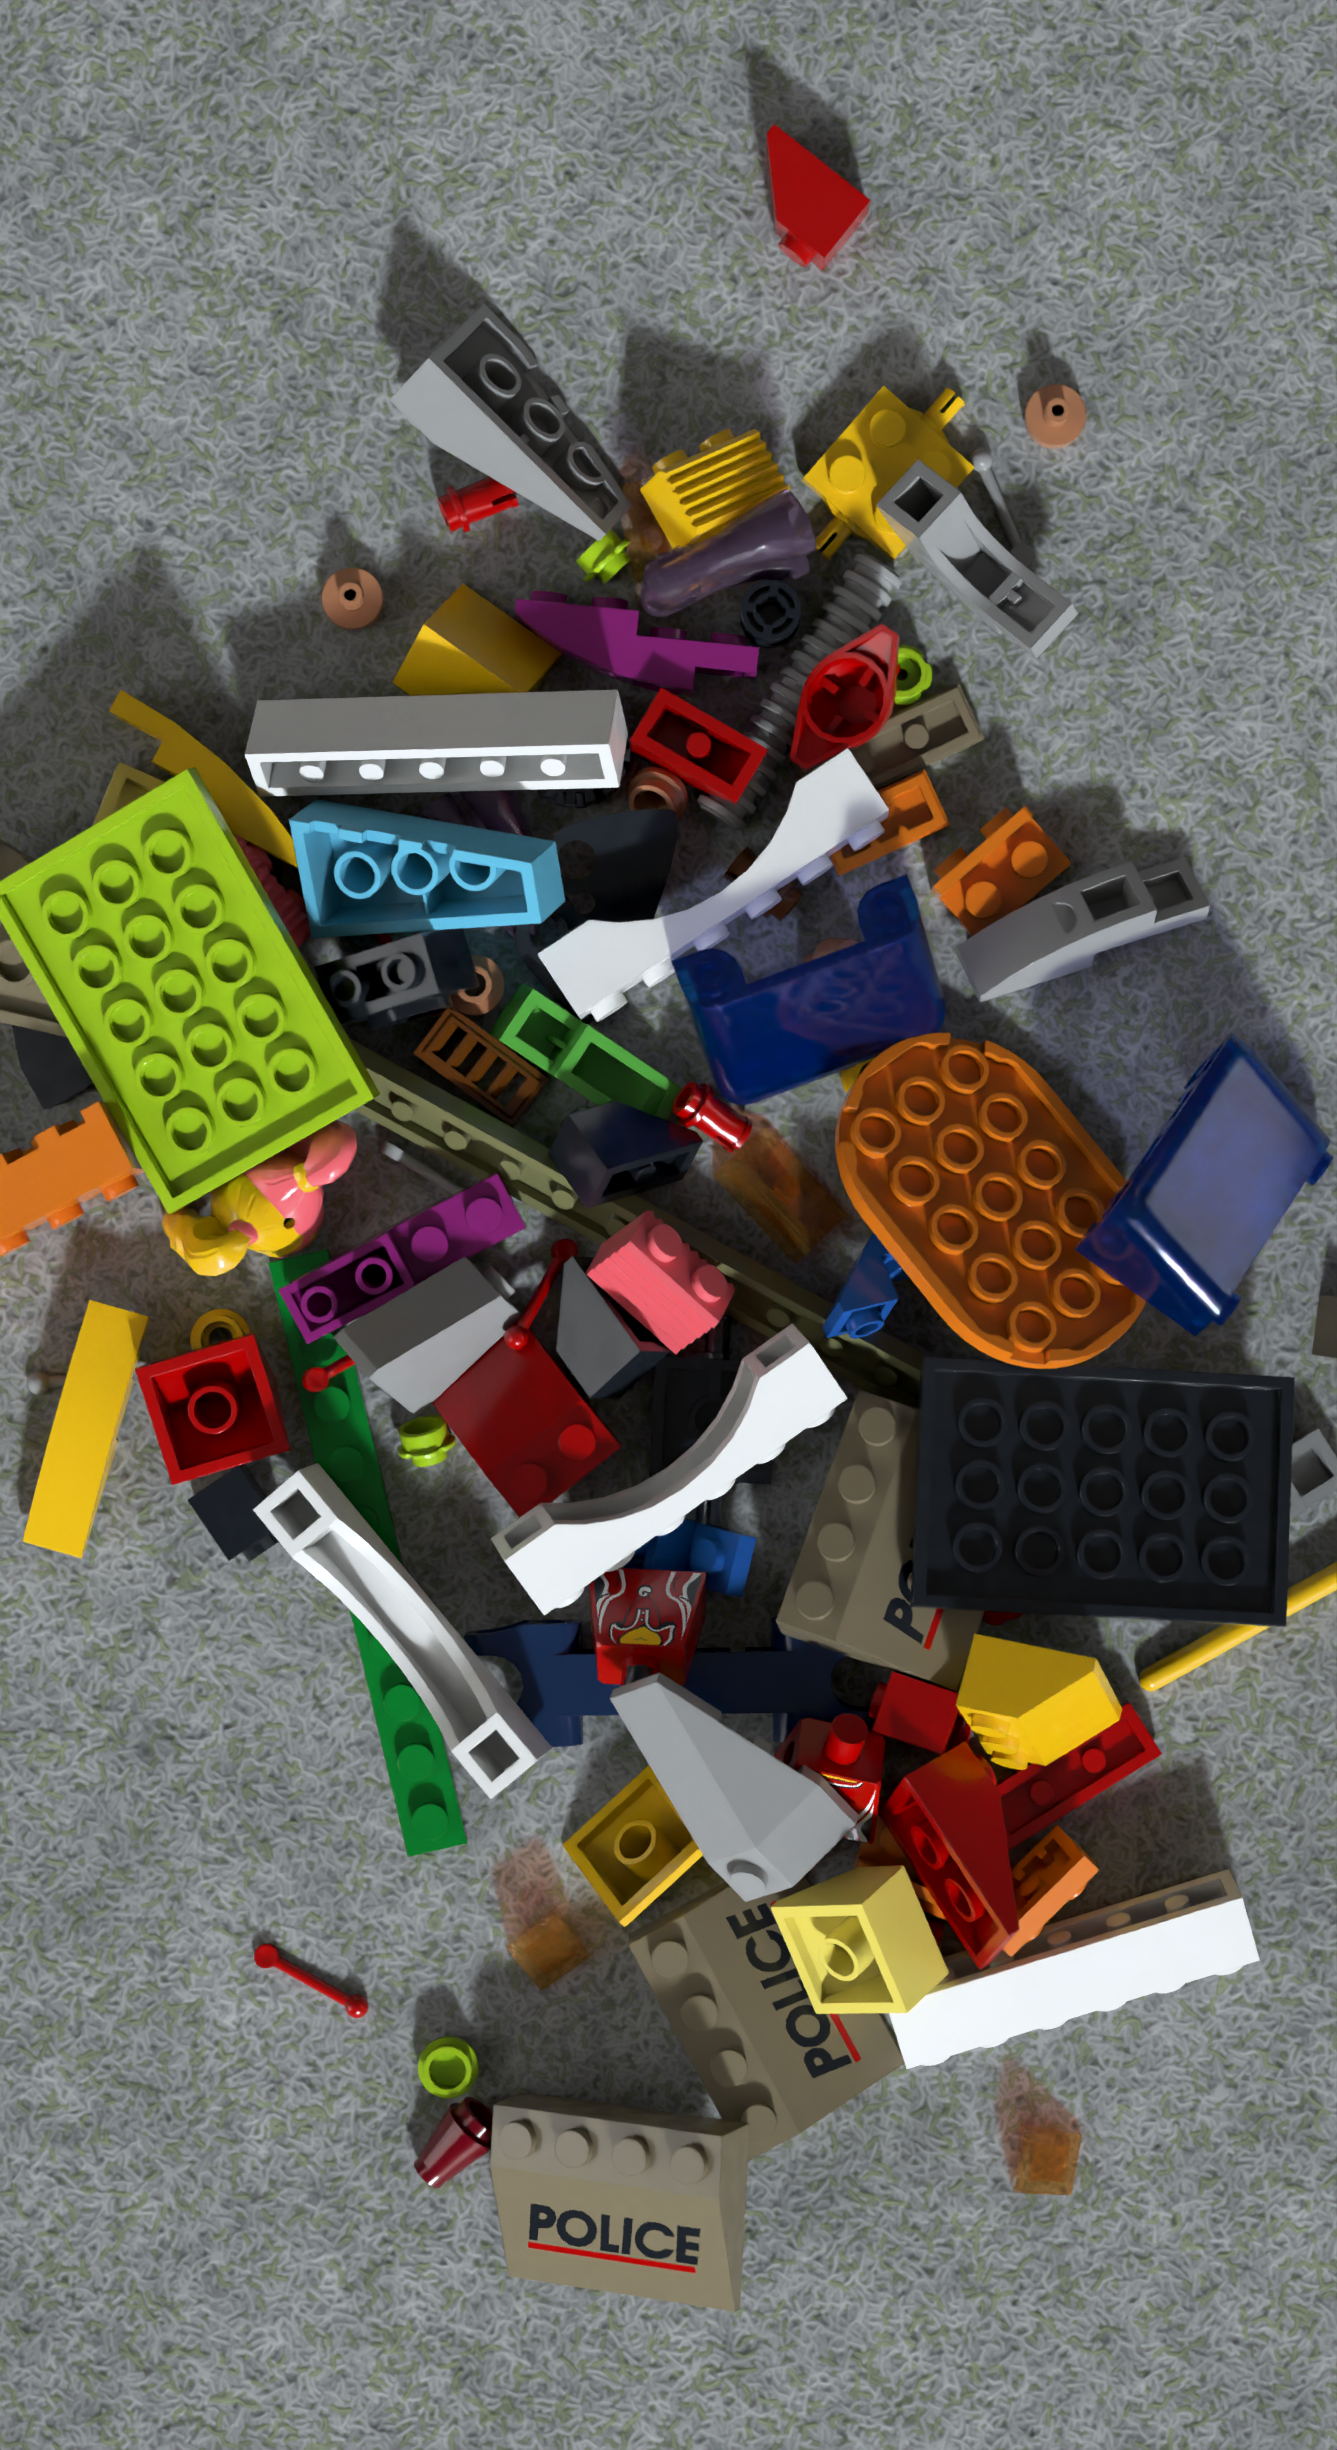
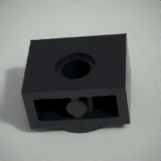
(399, 979)

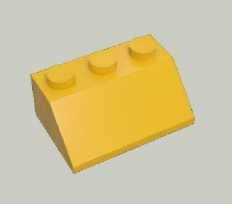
(1033, 1701)

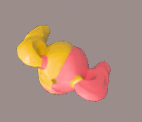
(254, 1205)

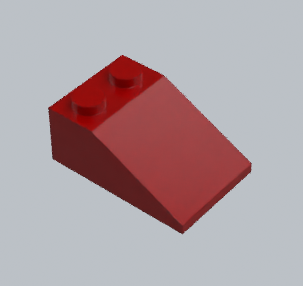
(525, 1424)
(956, 1841)

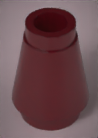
(456, 2142)

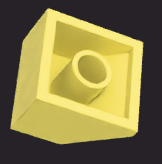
(861, 1942)

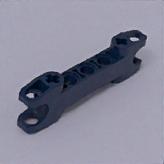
(563, 1684)

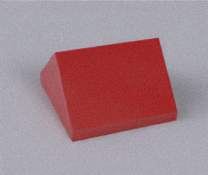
(214, 1408)

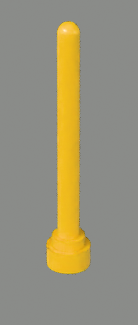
(1229, 1636)

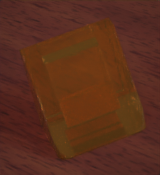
(547, 1948)
(1045, 2161)

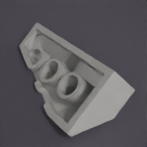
(495, 416)
(742, 1806)

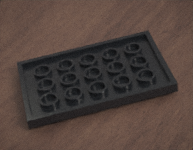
(1103, 1492)

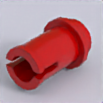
(475, 503)
(701, 1109)

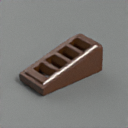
(439, 1036)

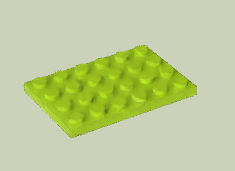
(182, 991)

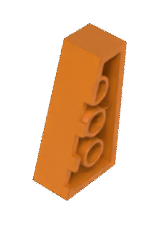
(61, 1173)

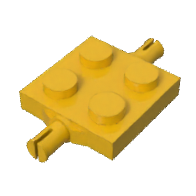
(871, 460)

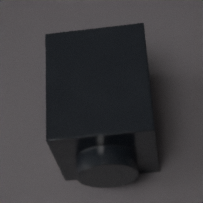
(229, 1515)

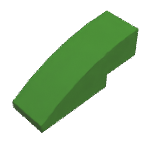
(580, 1055)

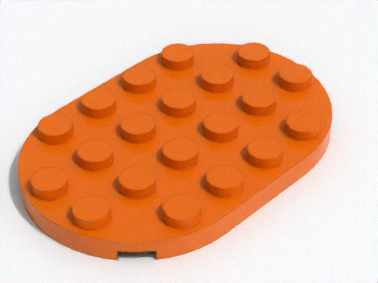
(984, 1196)

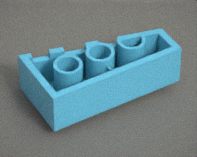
(411, 873)

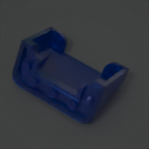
(819, 1013)
(1209, 1189)

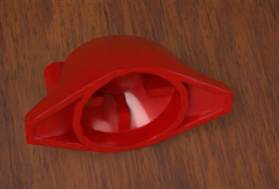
(847, 698)

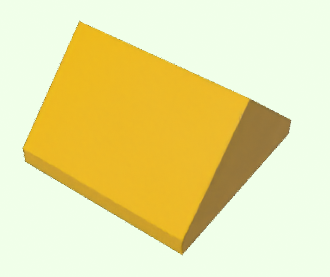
(474, 651)
(633, 1847)

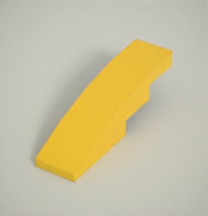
(238, 803)
(85, 1429)

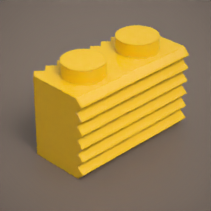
(713, 488)

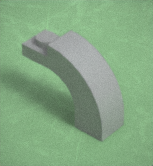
(971, 563)

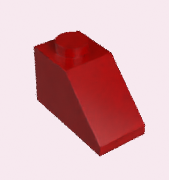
(810, 202)
(696, 747)
(918, 1714)

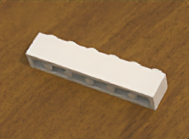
(437, 743)
(1082, 1968)

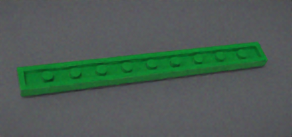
(347, 1453)

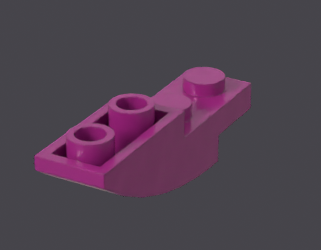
(609, 643)
(401, 1257)

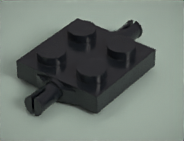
(688, 1400)

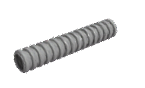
(844, 620)

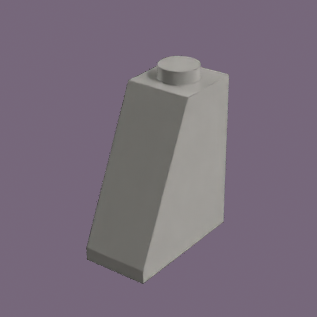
(431, 1332)

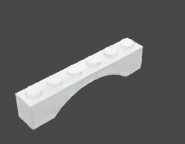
(608, 958)
(772, 1400)
(351, 1560)

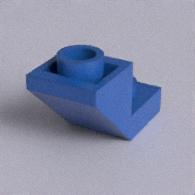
(866, 1293)
(701, 1548)

